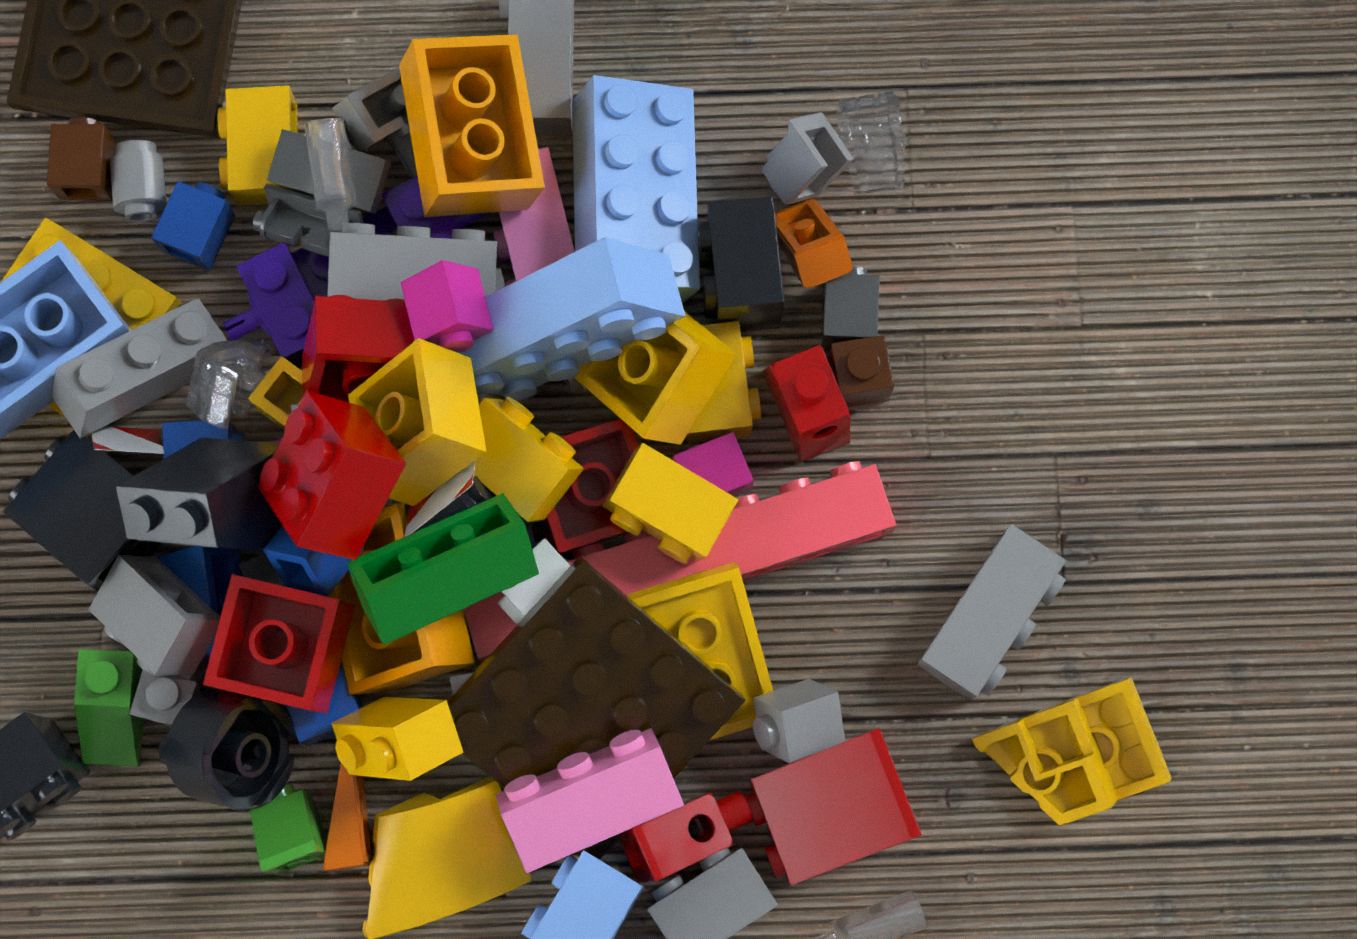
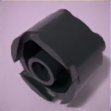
(229, 749)

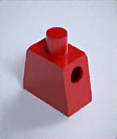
(809, 402)
(665, 843)

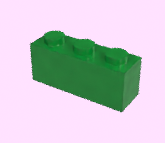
(443, 568)

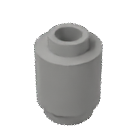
(137, 180)

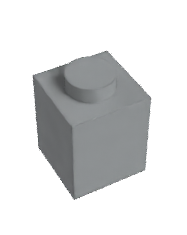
(798, 720)

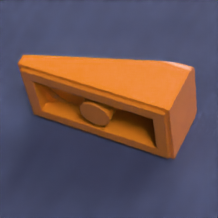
(812, 243)
(349, 828)

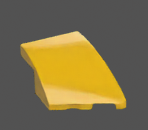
(1080, 752)
(439, 859)

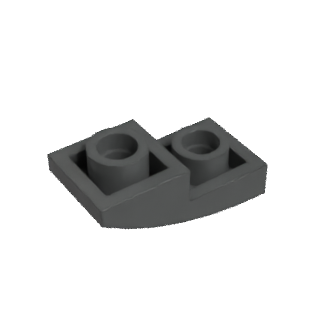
(292, 170)

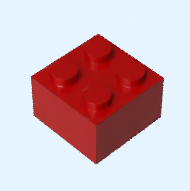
(351, 342)
(330, 475)
(579, 514)
(279, 644)

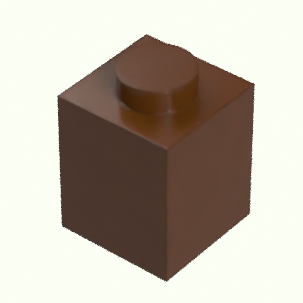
(80, 160)
(862, 370)

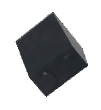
(202, 497)
(76, 509)

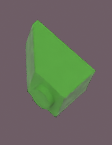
(103, 705)
(288, 831)

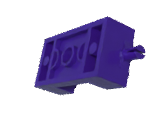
(286, 283)

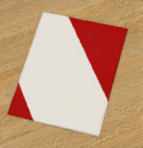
(127, 440)
(439, 499)

